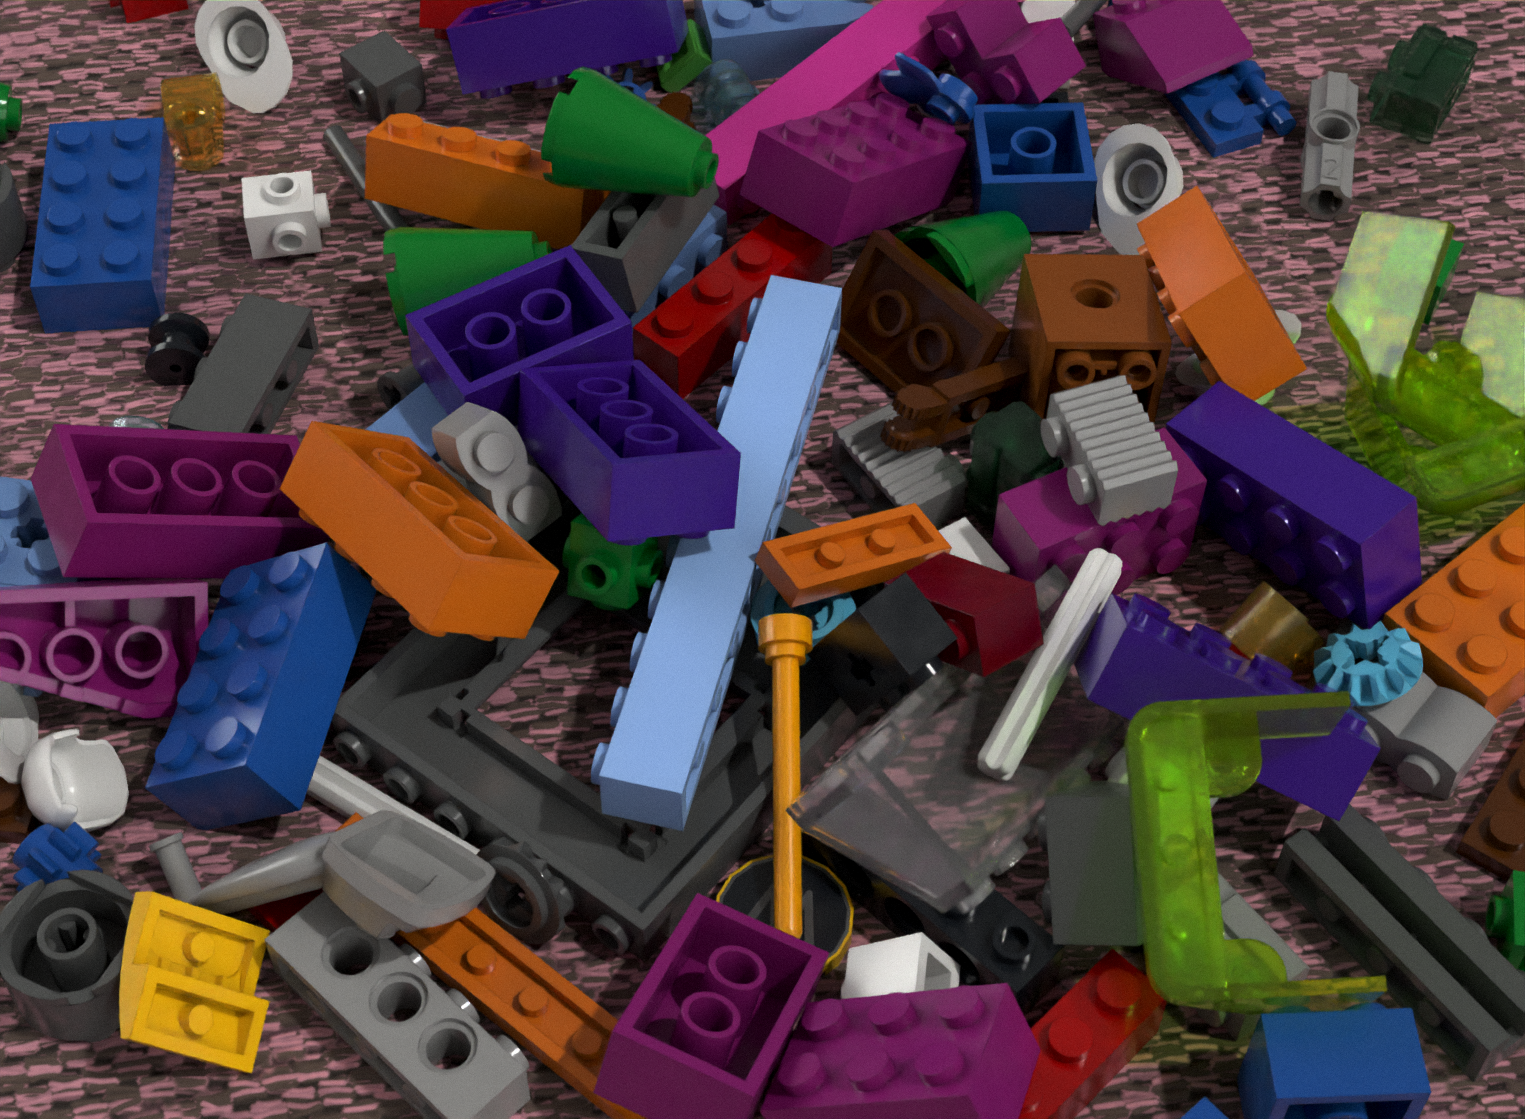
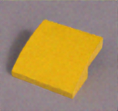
(192, 982)

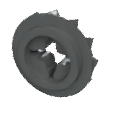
(542, 909)

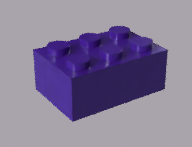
(524, 318)

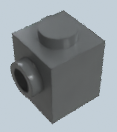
(382, 77)

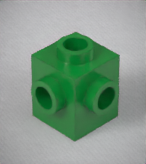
(609, 572)

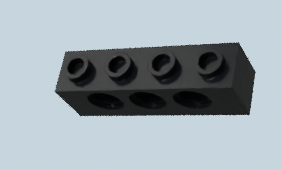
(989, 942)

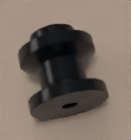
(176, 348)

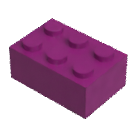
(1046, 527)
(710, 1018)
(907, 1057)

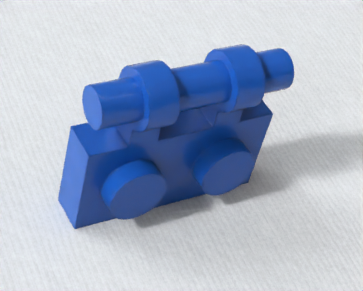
(1221, 118)

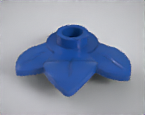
(934, 97)

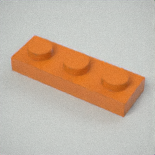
(849, 554)

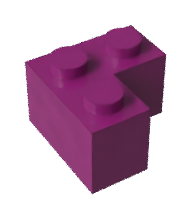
(1003, 53)

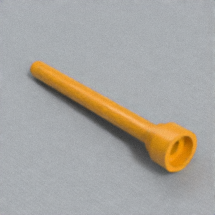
(785, 642)

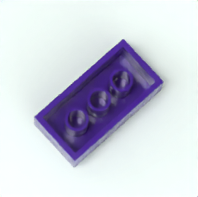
(550, 38)
(628, 451)
(1301, 506)
(1146, 659)

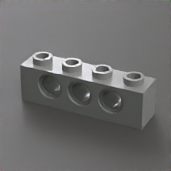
(324, 942)

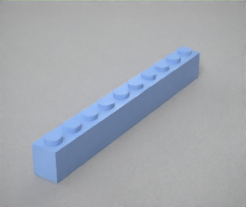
(706, 601)

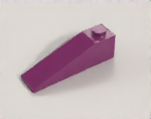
(105, 640)

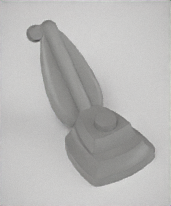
(377, 871)

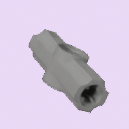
(1329, 146)

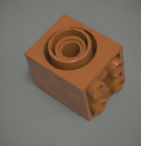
(1087, 323)

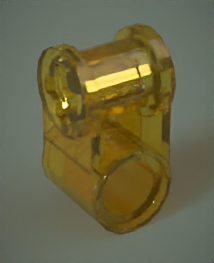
(195, 118)
(1272, 628)

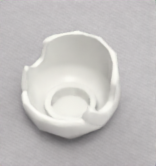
(74, 781)

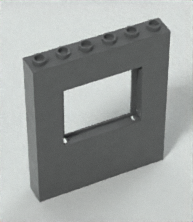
(492, 785)

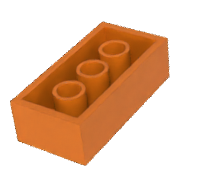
(1216, 298)
(418, 533)
(1474, 618)

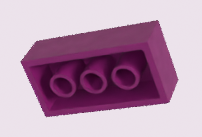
(855, 168)
(167, 501)

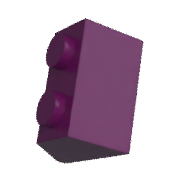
(1168, 41)

